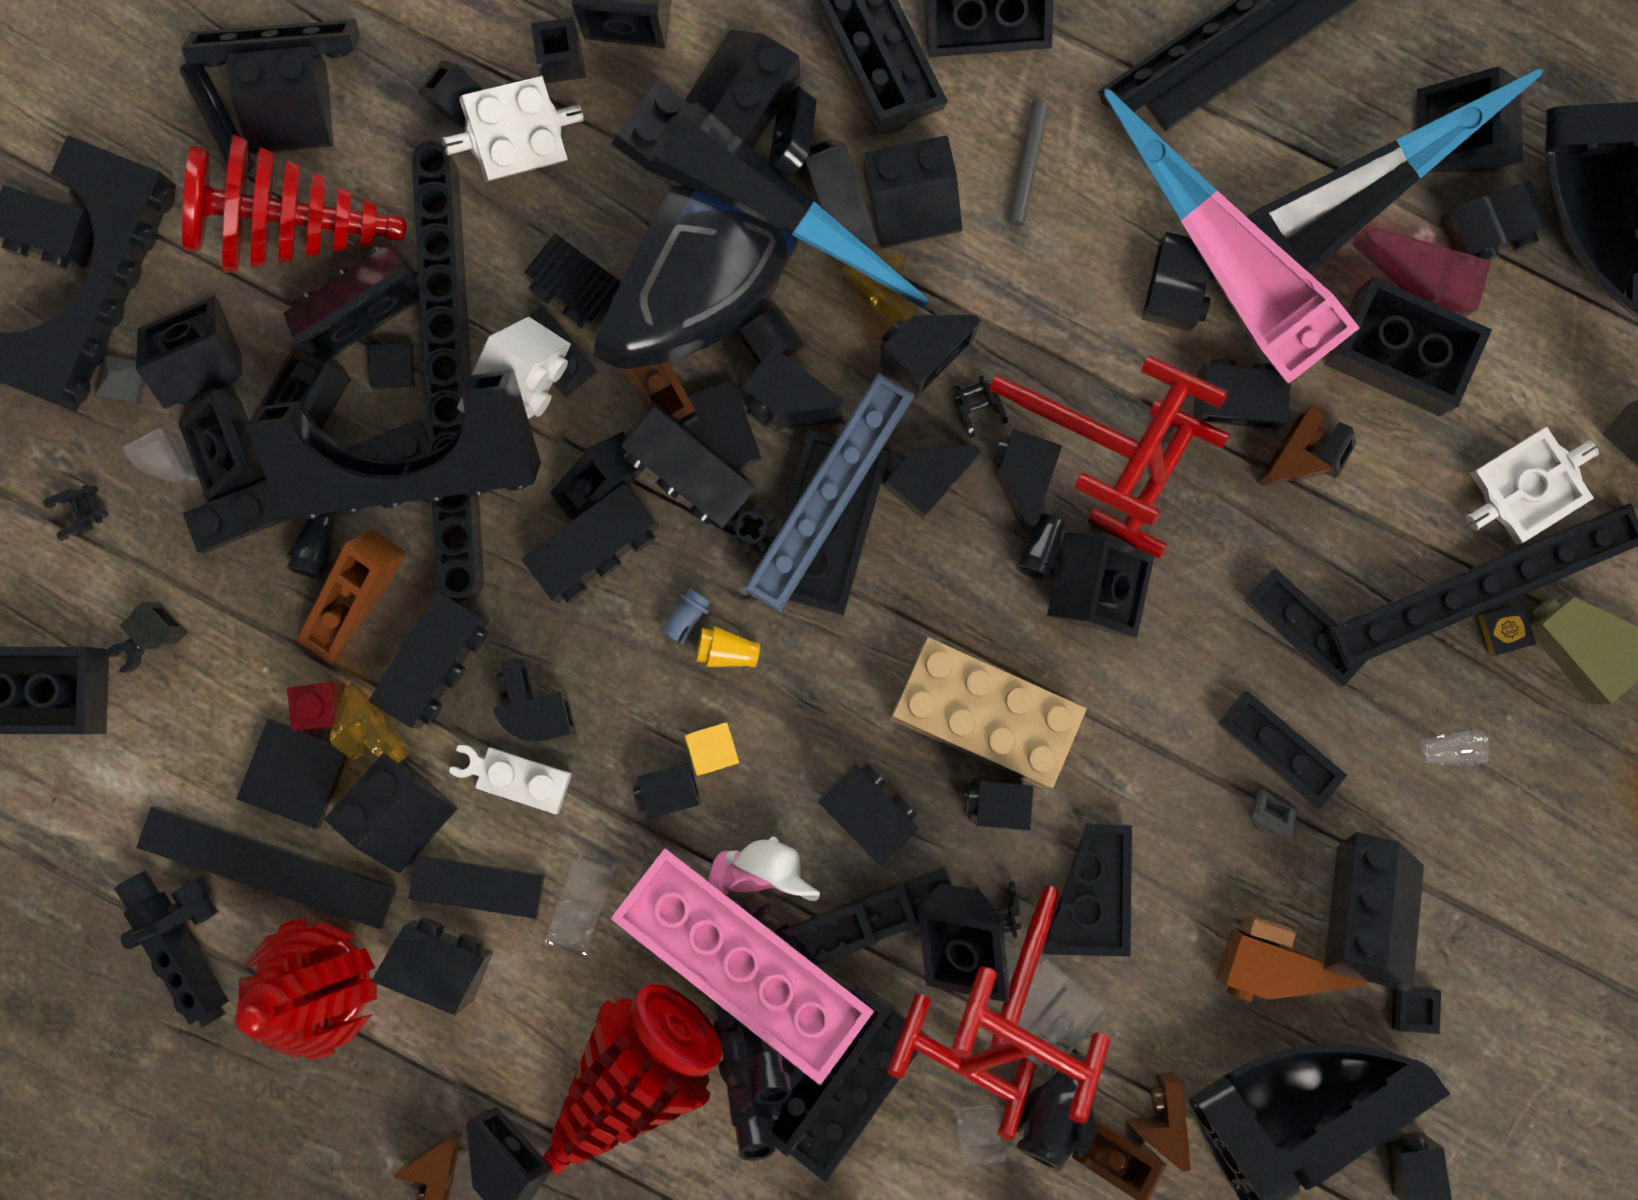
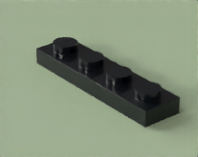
(328, 38)

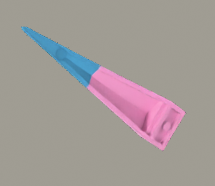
(1275, 298)

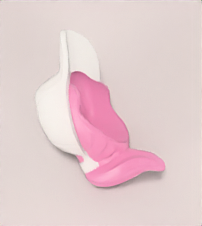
(761, 867)

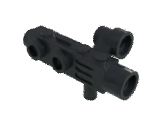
(169, 945)
(753, 1086)

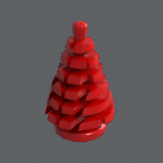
(234, 205)
(305, 990)
(637, 1073)

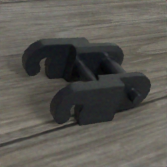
(992, 400)
(82, 523)
(1012, 910)

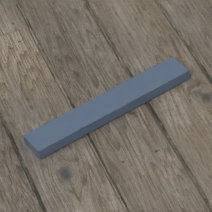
(829, 492)

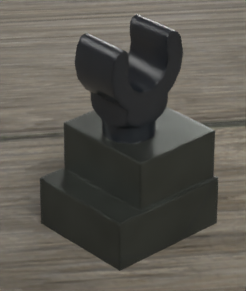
(148, 628)

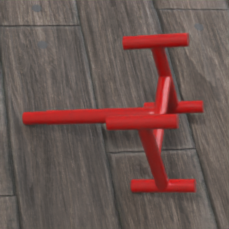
(1140, 453)
(1008, 1039)

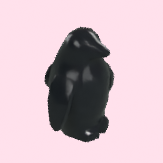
(1048, 1130)

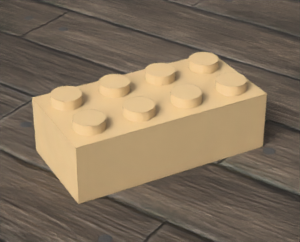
(988, 714)

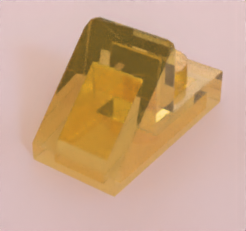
(883, 298)
(364, 727)

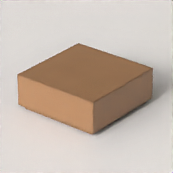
(1267, 930)

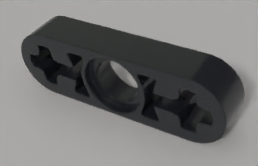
(793, 131)

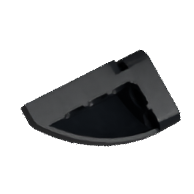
(1308, 1114)

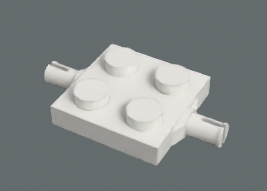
(512, 128)
(1532, 485)

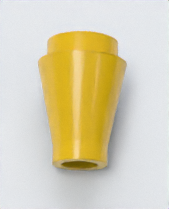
(725, 649)

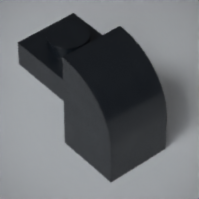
(527, 716)

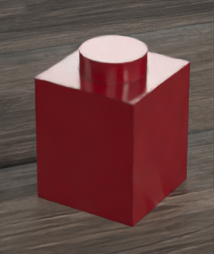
(314, 705)

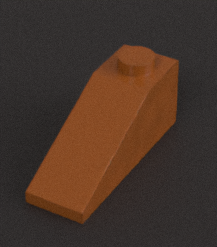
(350, 593)
(1273, 971)

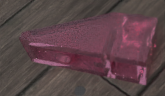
(1426, 269)

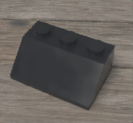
(987, 26)
(746, 82)
(353, 303)
(1375, 912)

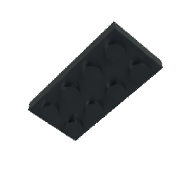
(833, 569)

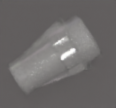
(1458, 748)

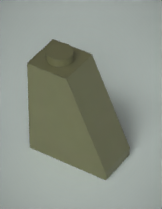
(1588, 646)

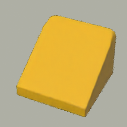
(712, 749)

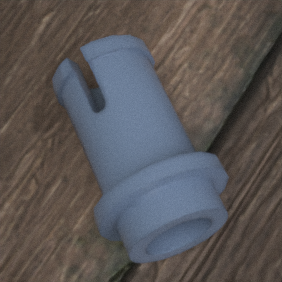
(686, 615)

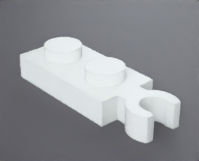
(516, 778)

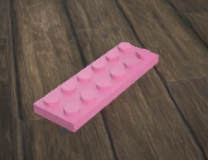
(742, 966)

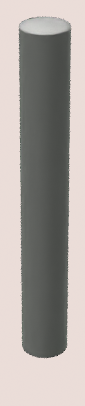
(1028, 163)

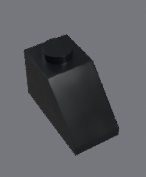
(1025, 473)
(927, 475)
(594, 476)
(503, 1160)

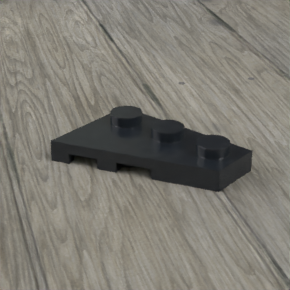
(1096, 898)

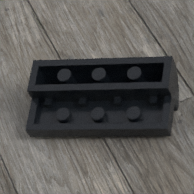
(883, 60)
(826, 1119)

